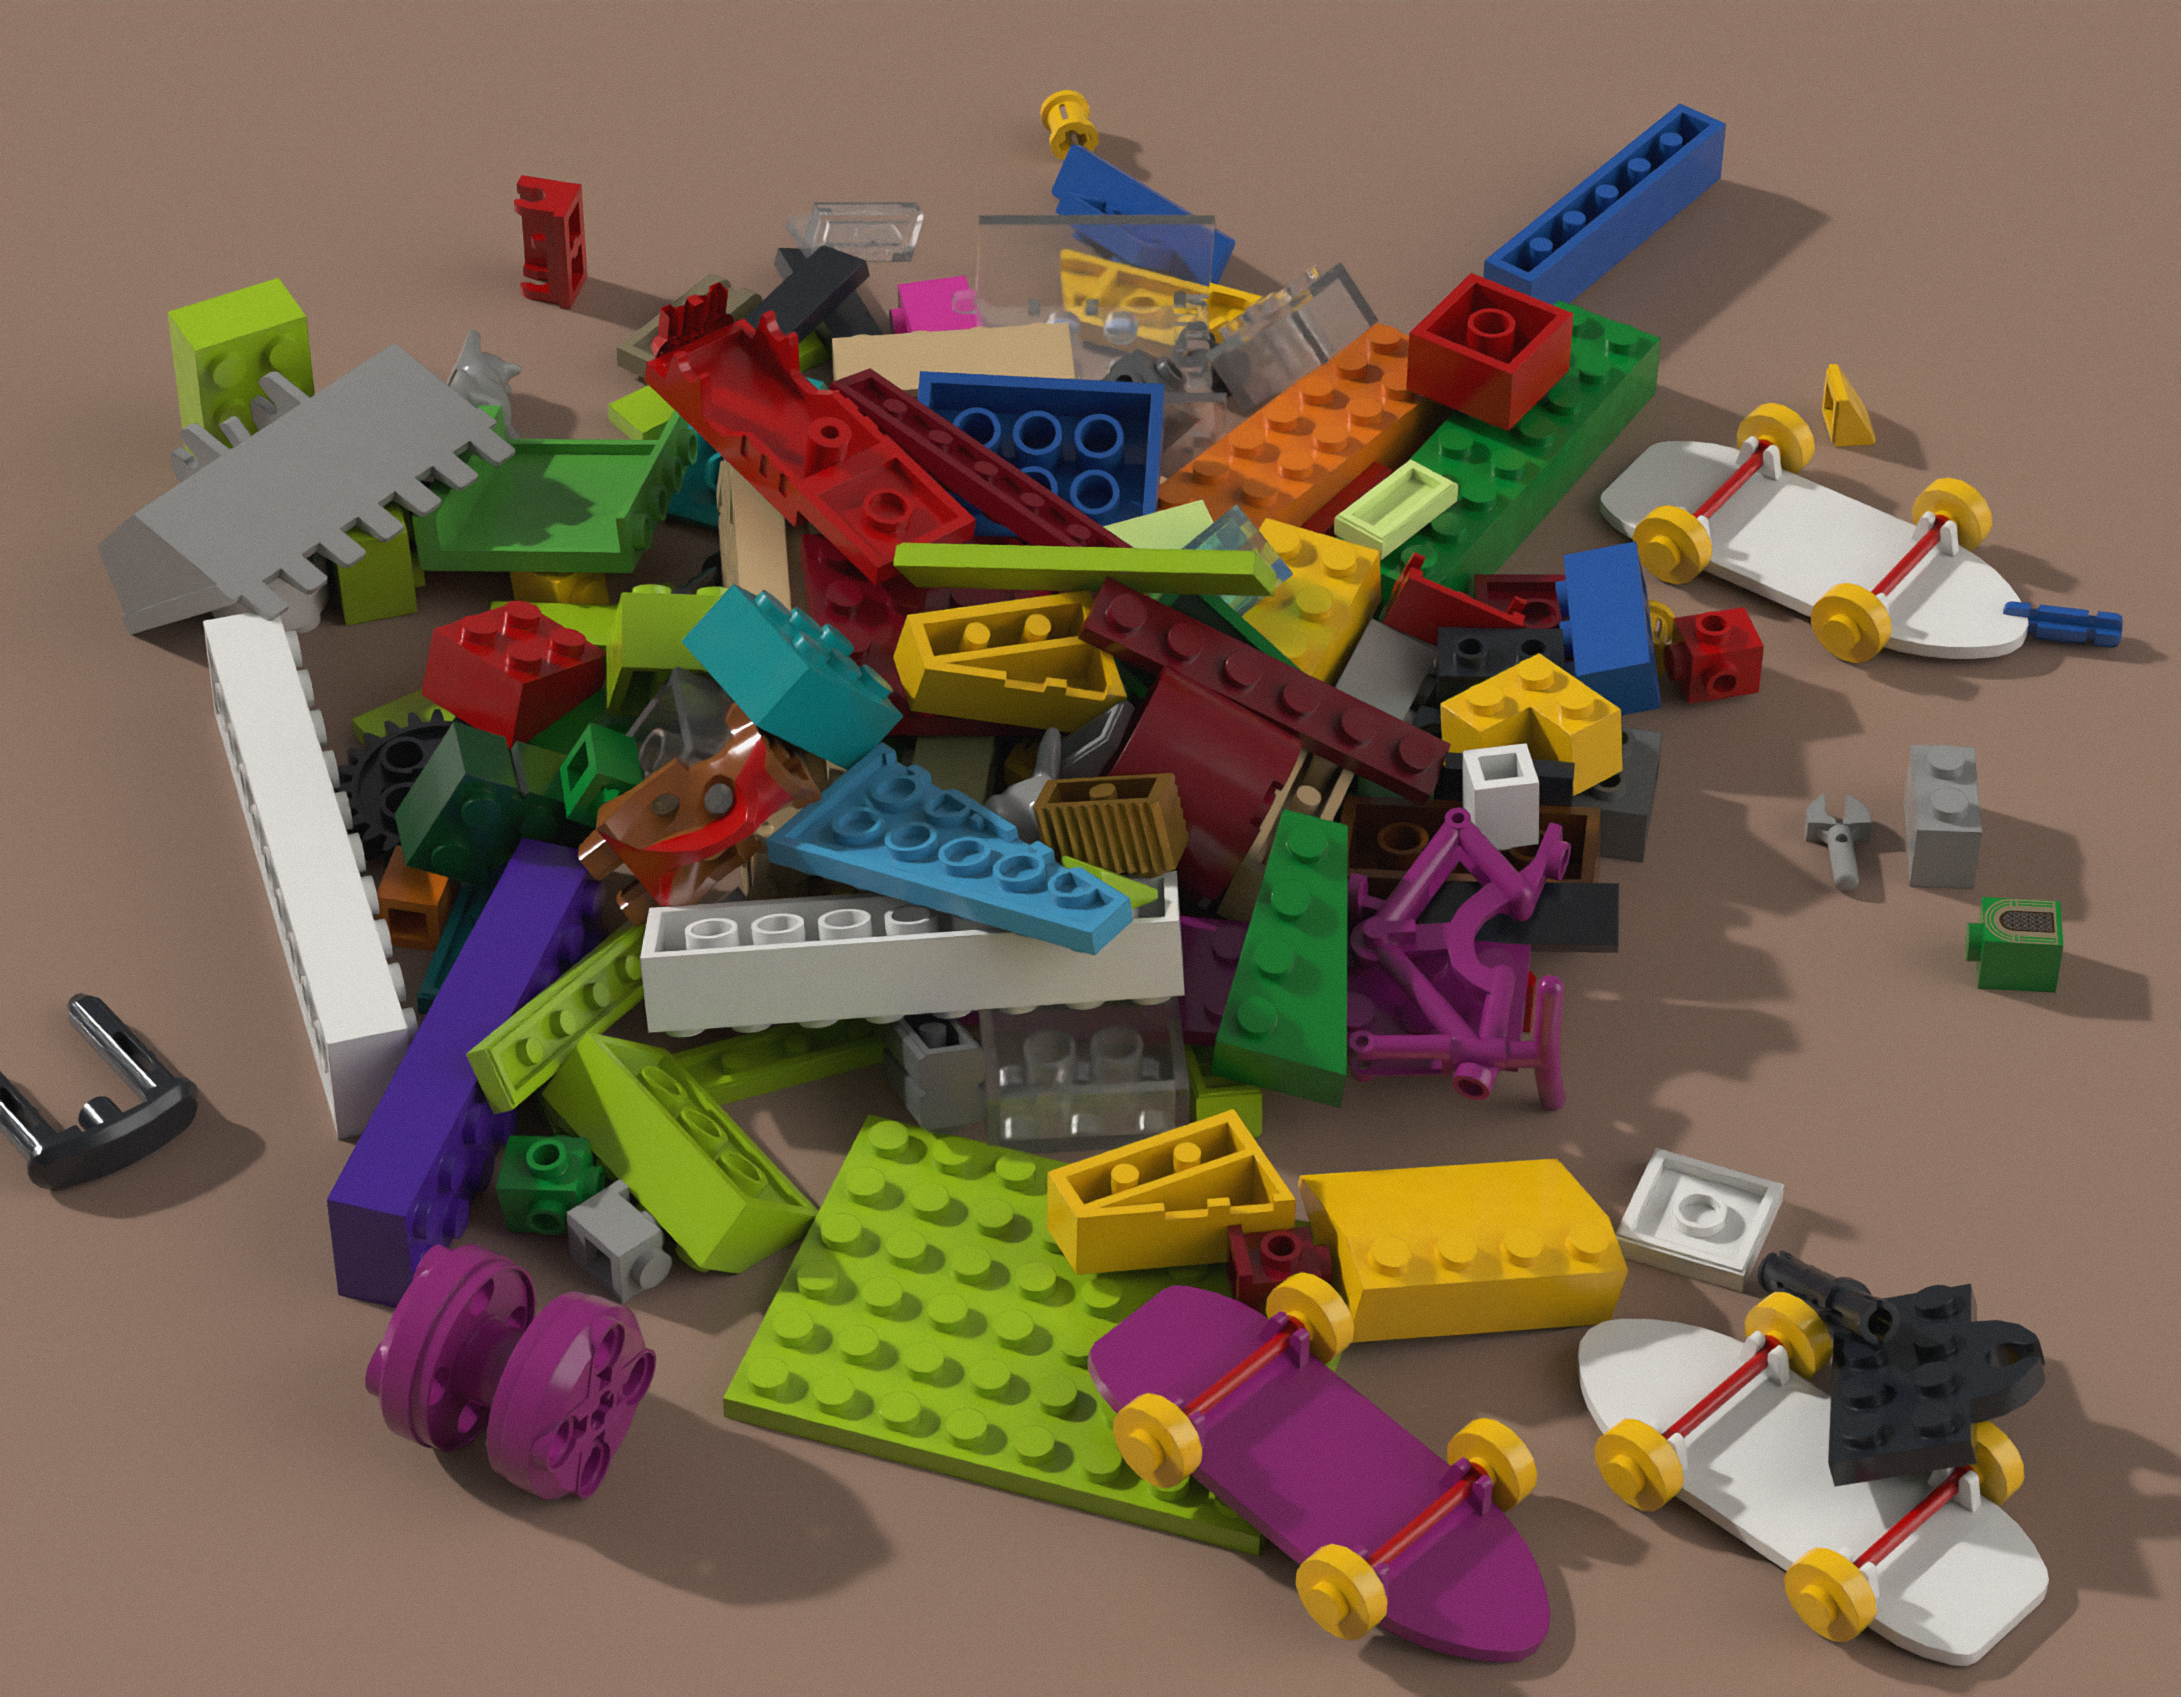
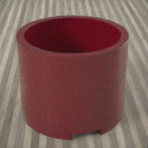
(1223, 769)

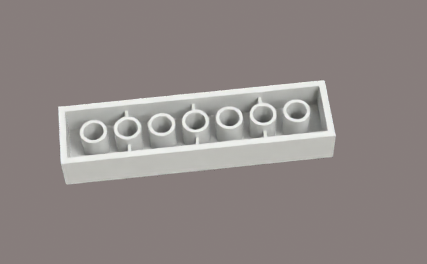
(884, 961)

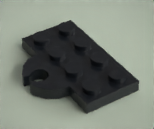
(1924, 1391)

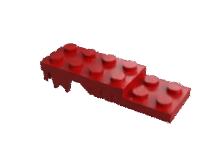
(795, 442)

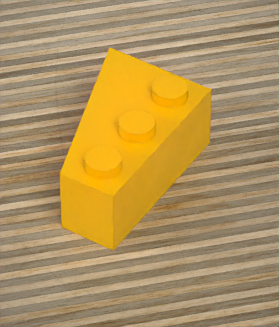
(1008, 663)
(1166, 1199)

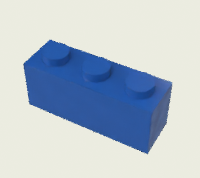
(1609, 626)

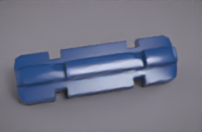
(2069, 624)

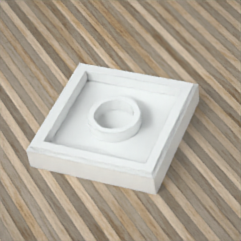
(1699, 1219)

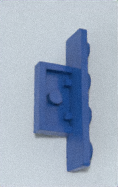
(1098, 188)

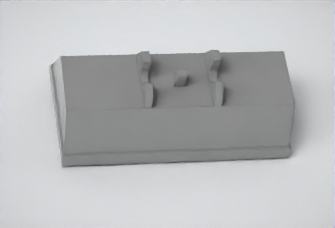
(294, 490)

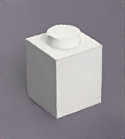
(1502, 794)

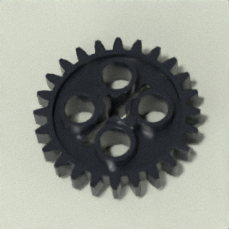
(383, 776)

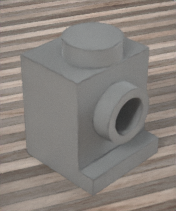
(617, 1243)

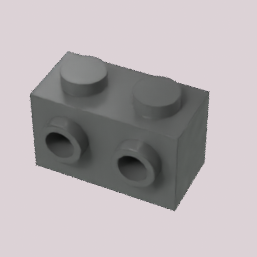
(1627, 796)

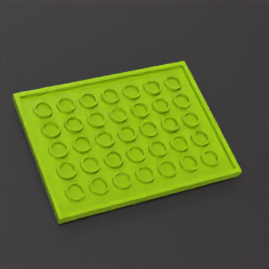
(958, 1336)

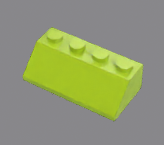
(677, 1154)

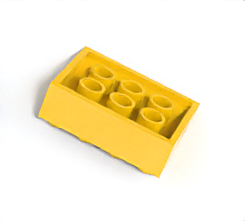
(1465, 1248)

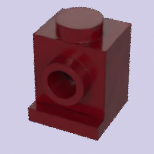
(1267, 1258)

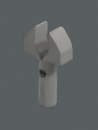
(1839, 837)

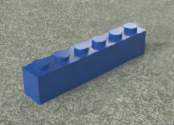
(1613, 209)

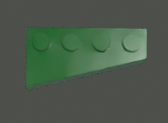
(1290, 985)

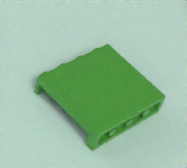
(557, 504)

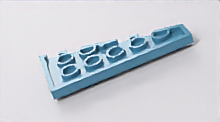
(944, 851)

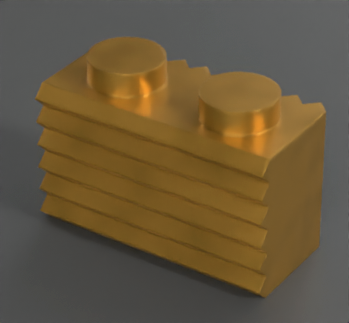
(1114, 822)

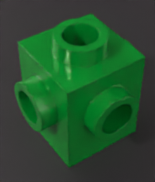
(545, 1180)

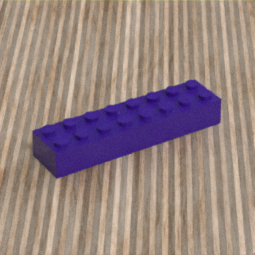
(433, 1127)

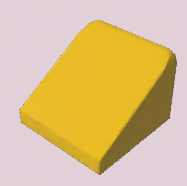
(1844, 411)

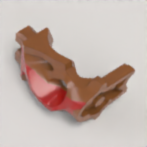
(671, 848)

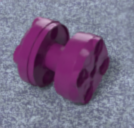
(477, 1357)

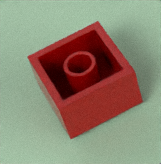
(1489, 351)
(511, 670)

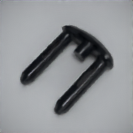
(109, 1136)

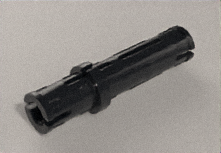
(1840, 1302)

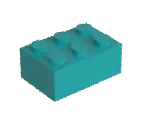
(793, 676)

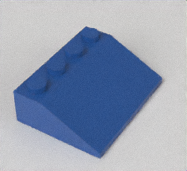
(1074, 436)

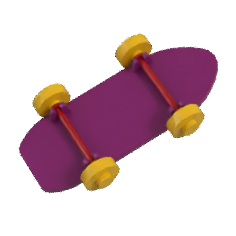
(1326, 1473)

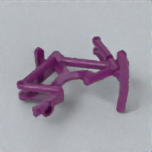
(1387, 938)

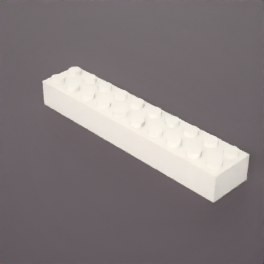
(310, 864)

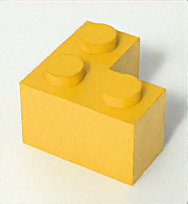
(1541, 708)

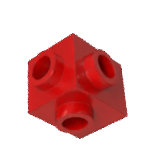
(1714, 655)

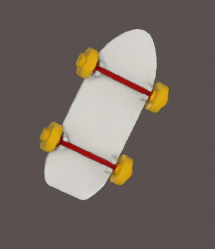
(1814, 550)
(1749, 1448)

